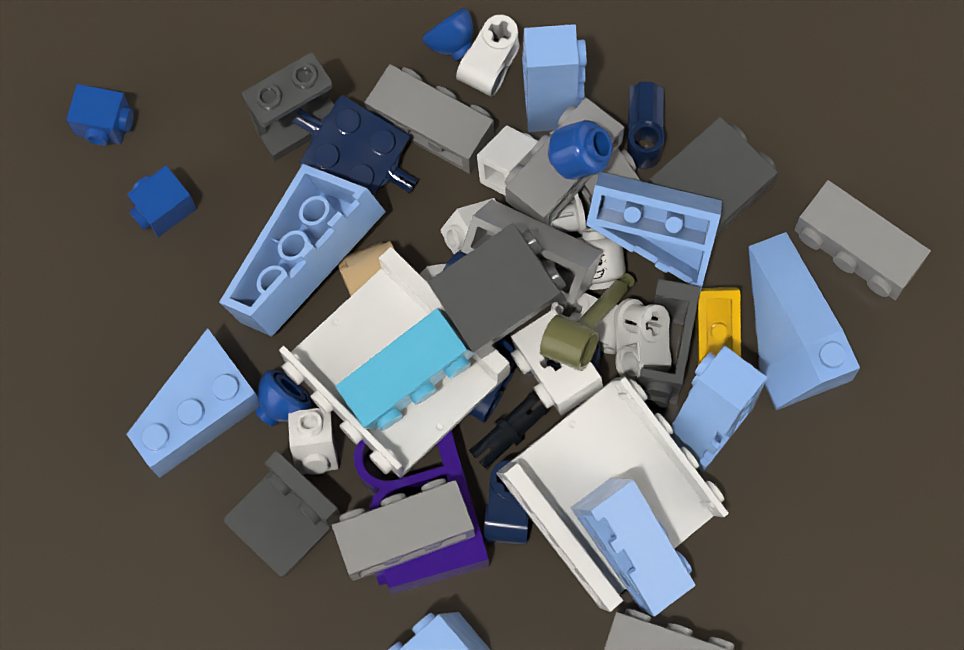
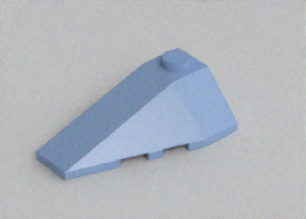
(796, 331)

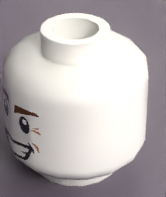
(612, 260)

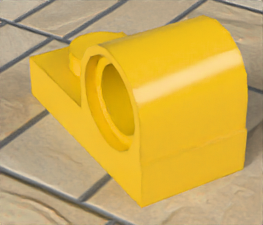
(718, 321)

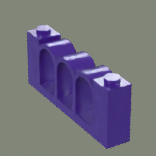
(445, 562)

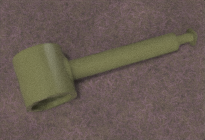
(576, 341)

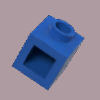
(99, 115)
(160, 201)

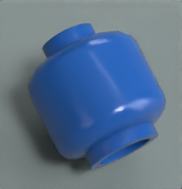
(579, 149)

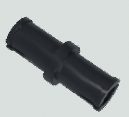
(508, 431)

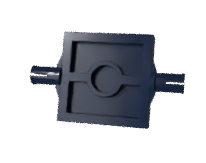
(356, 146)

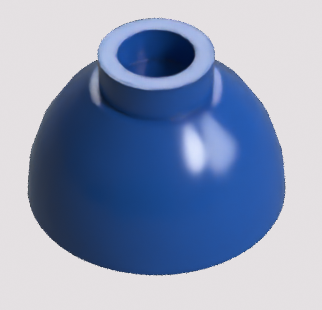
(451, 35)
(279, 396)

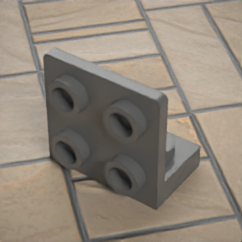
(282, 516)

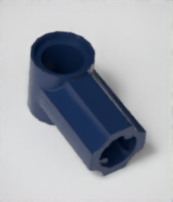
(645, 123)

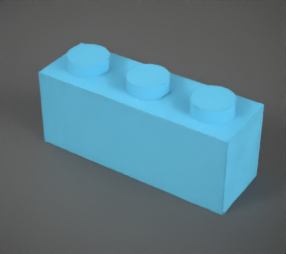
(406, 371)

